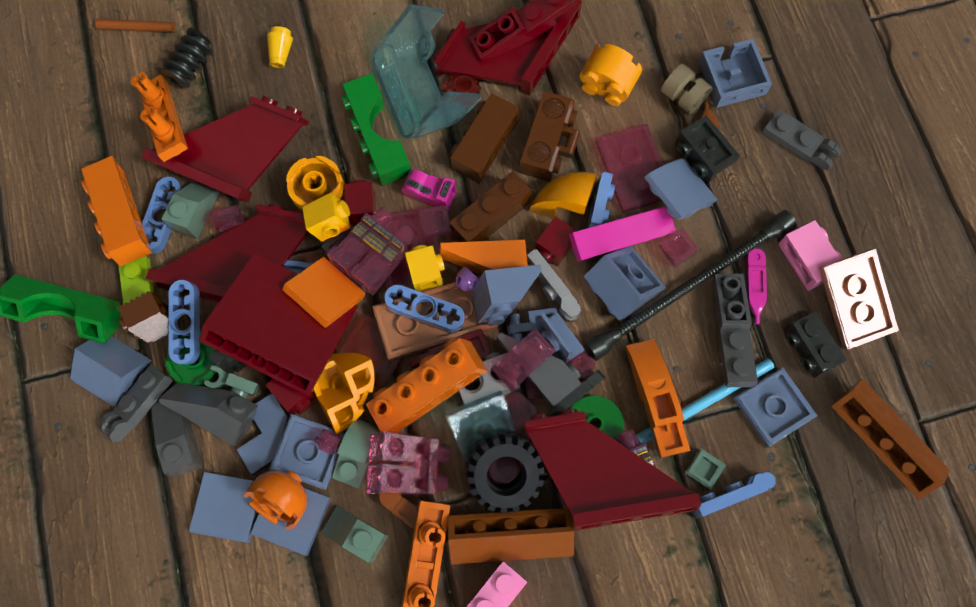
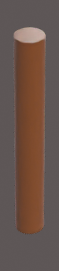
(135, 25)

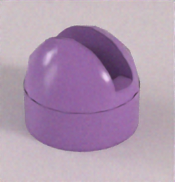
(466, 279)

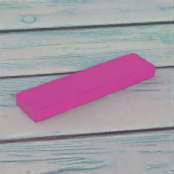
(621, 233)

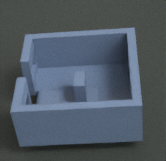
(735, 78)

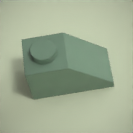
(190, 209)
(354, 535)

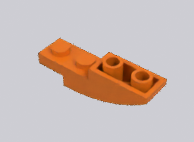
(659, 398)

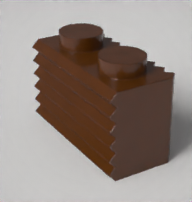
(145, 317)

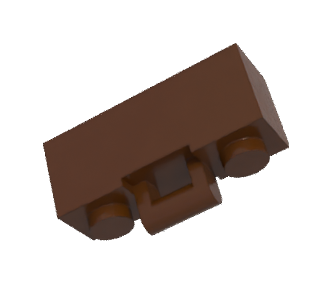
(542, 147)

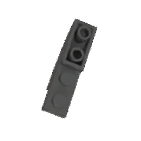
(733, 332)

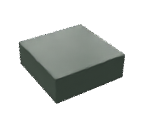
(704, 469)

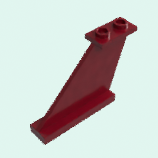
(518, 66)
(235, 148)
(217, 263)
(600, 476)

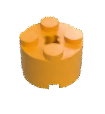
(610, 74)
(314, 179)

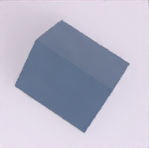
(107, 368)

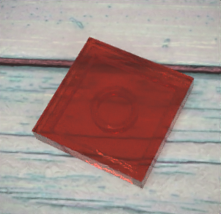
(367, 340)

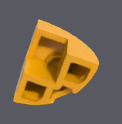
(565, 192)
(344, 388)

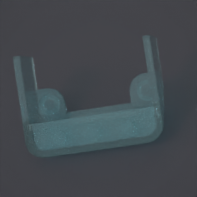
(408, 81)

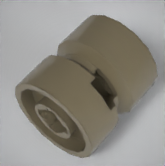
(679, 82)

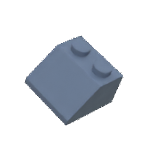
(624, 282)
(500, 292)

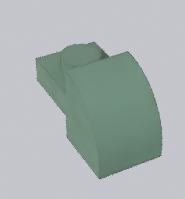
(354, 454)

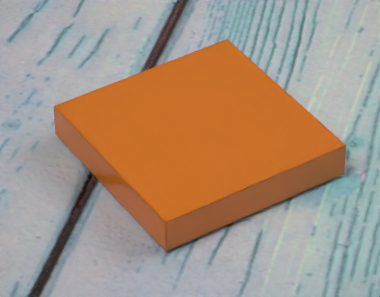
(324, 291)

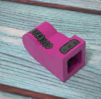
(429, 189)

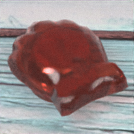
(462, 84)

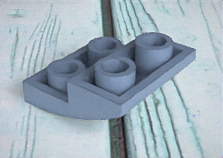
(680, 189)

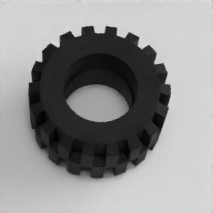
(515, 492)

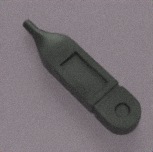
(576, 394)

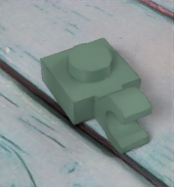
(238, 384)

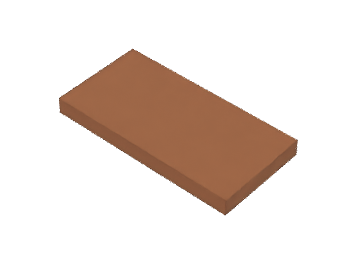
(406, 336)

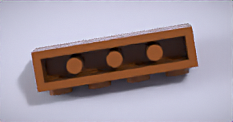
(891, 439)
(510, 536)

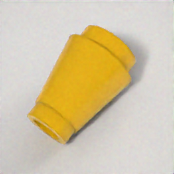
(279, 45)

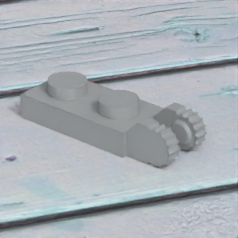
(555, 288)

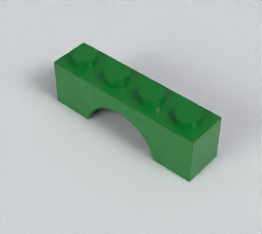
(387, 156)
(29, 298)

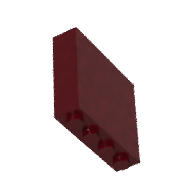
(271, 330)

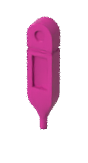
(756, 282)

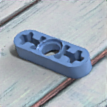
(158, 202)
(193, 301)
(402, 308)

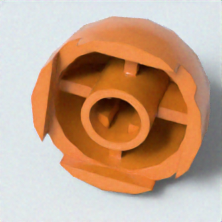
(279, 497)

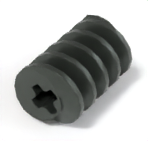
(186, 58)

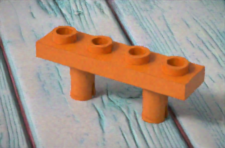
(160, 115)
(425, 554)

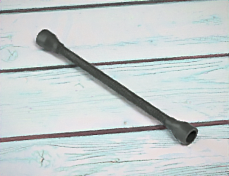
(602, 343)

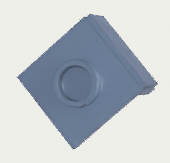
(560, 337)

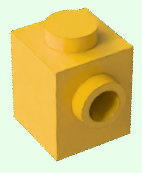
(326, 217)
(425, 267)

